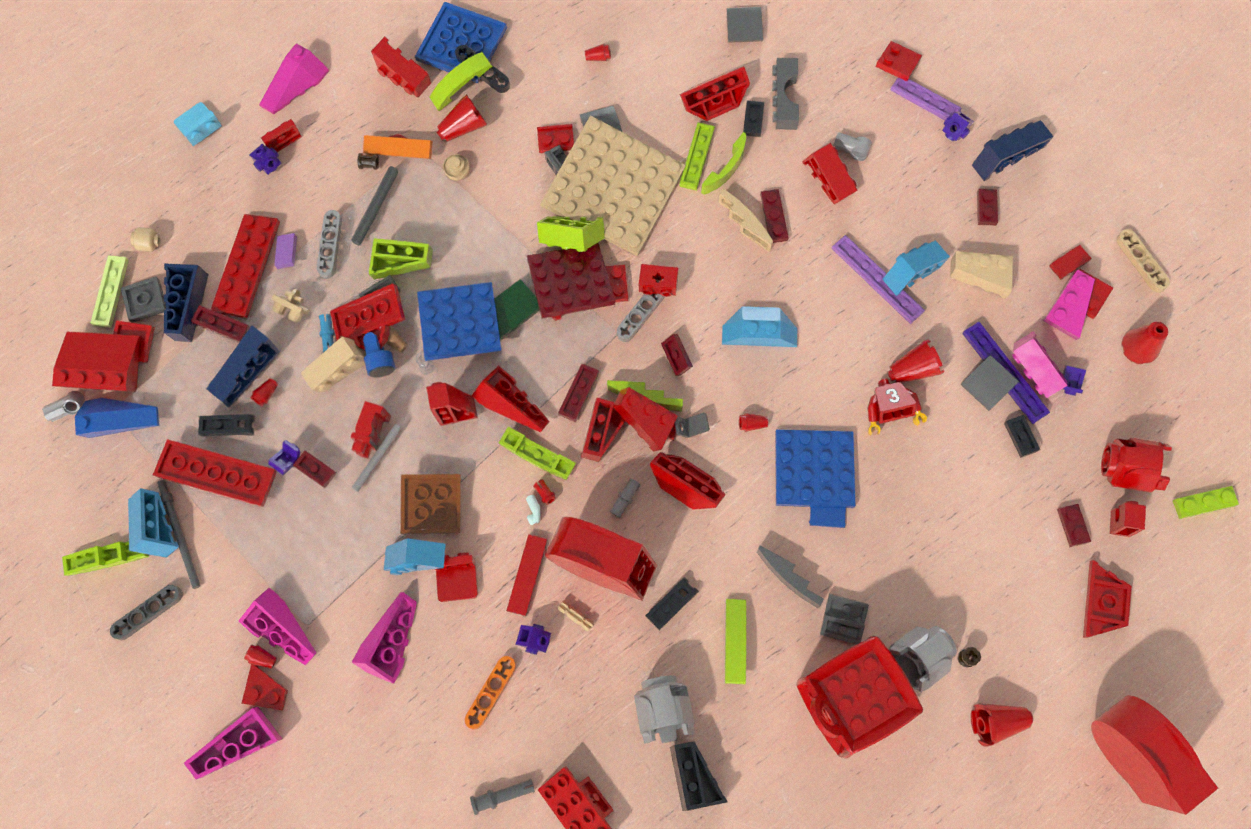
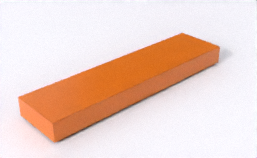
(397, 147)

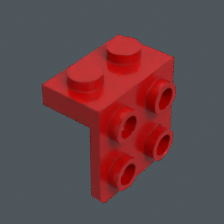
(457, 578)

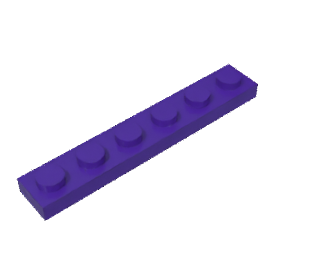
(1022, 392)

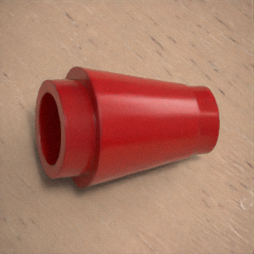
(598, 53)
(264, 392)
(752, 422)
(258, 656)

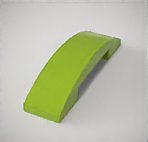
(457, 78)
(714, 180)
(536, 454)

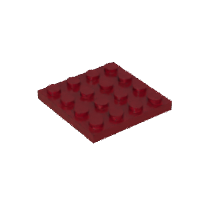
(570, 281)

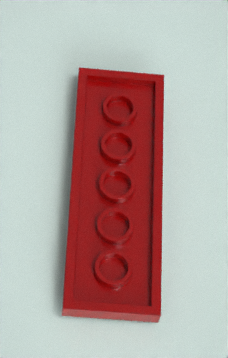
(245, 265)
(215, 473)

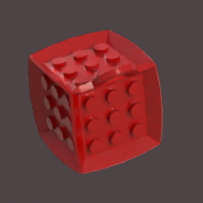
(859, 697)

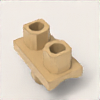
(282, 303)

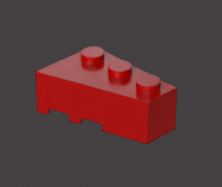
(602, 429)

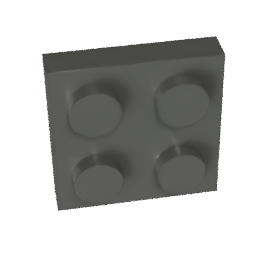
(143, 299)

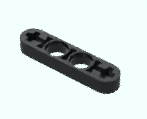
(491, 81)

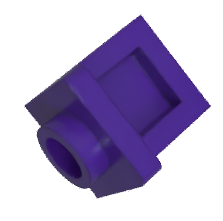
(1074, 379)
(285, 458)

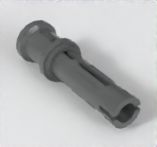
(492, 798)

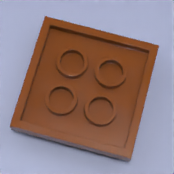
(430, 503)

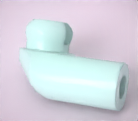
(535, 517)

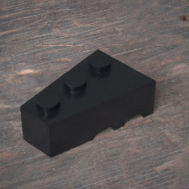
(694, 779)

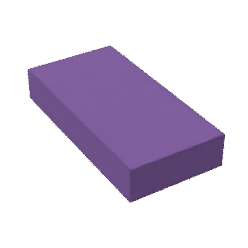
(285, 251)

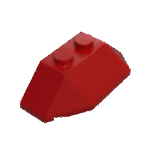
(716, 94)
(686, 482)

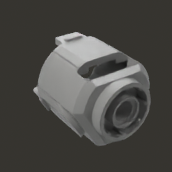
(924, 655)
(663, 709)

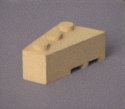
(983, 270)
(334, 365)

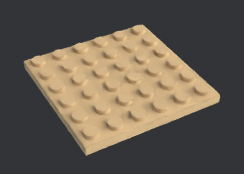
(615, 180)

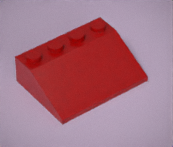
(98, 362)

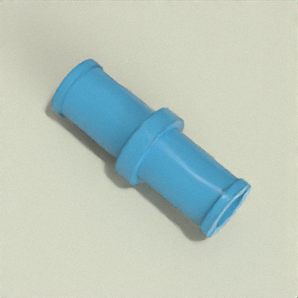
(326, 331)

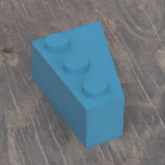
(915, 264)
(148, 525)
(413, 555)

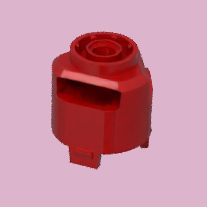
(1135, 464)

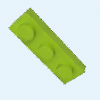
(1205, 502)

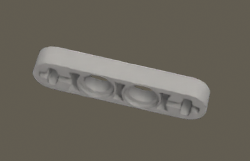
(329, 244)
(638, 309)

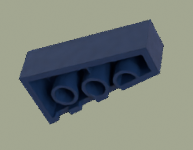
(1011, 148)
(183, 295)
(243, 366)

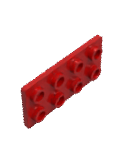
(576, 803)

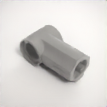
(856, 147)
(63, 406)

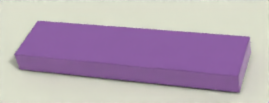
(924, 98)

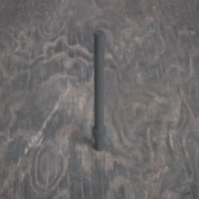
(167, 500)

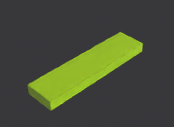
(697, 156)

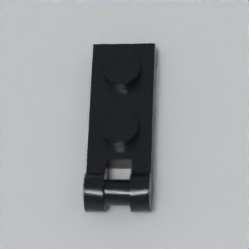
(226, 425)
(671, 604)

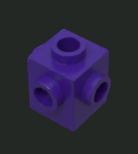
(957, 126)
(265, 159)
(533, 638)

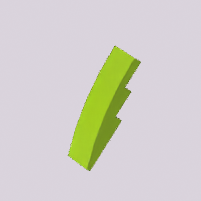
(657, 396)
(99, 558)
(735, 641)

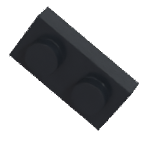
(753, 118)
(1022, 436)

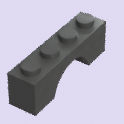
(786, 111)

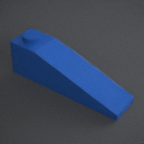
(111, 416)

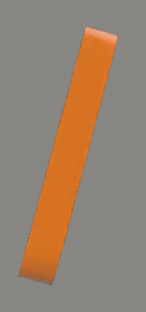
(488, 691)

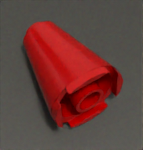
(461, 120)
(1145, 342)
(916, 364)
(999, 722)

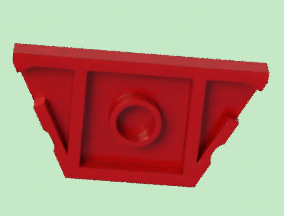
(1106, 602)

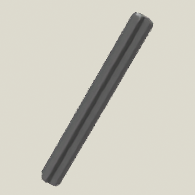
(374, 206)

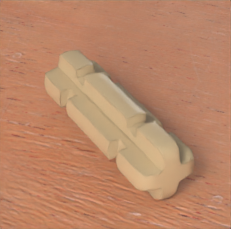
(576, 616)

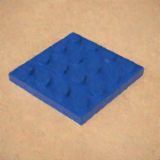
(459, 27)
(458, 321)
(814, 468)

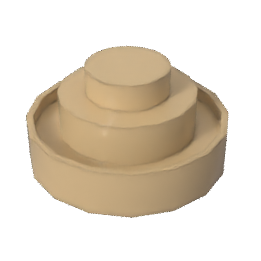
(456, 167)

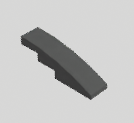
(783, 571)

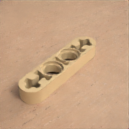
(1139, 262)

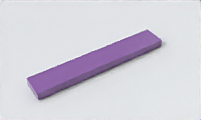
(873, 275)

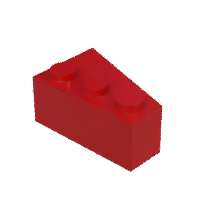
(399, 69)
(832, 173)
(450, 404)
(646, 417)

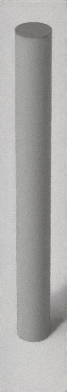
(376, 458)

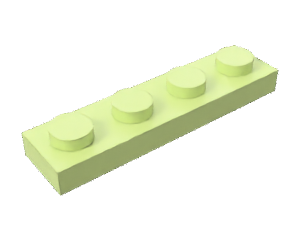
(109, 291)

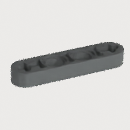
(146, 612)

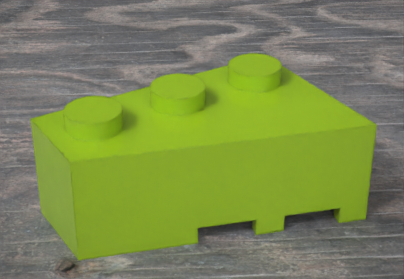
(570, 233)
(398, 257)

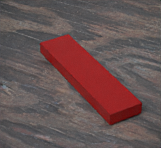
(527, 575)

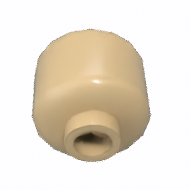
(145, 239)

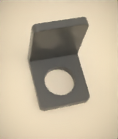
(692, 425)

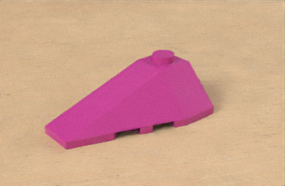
(295, 75)
(273, 620)
(384, 646)

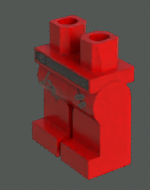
(368, 429)

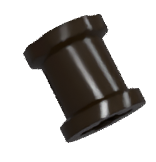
(368, 161)
(973, 652)

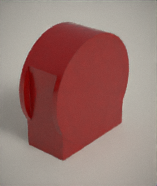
(602, 557)
(1152, 756)

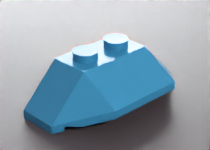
(759, 328)

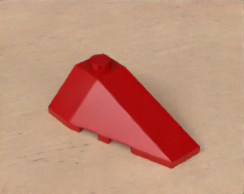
(502, 396)

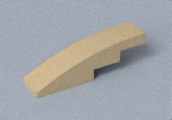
(749, 223)

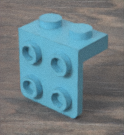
(197, 123)

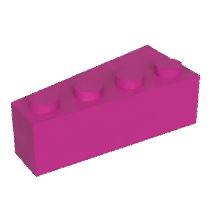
(236, 742)

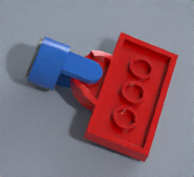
(368, 324)

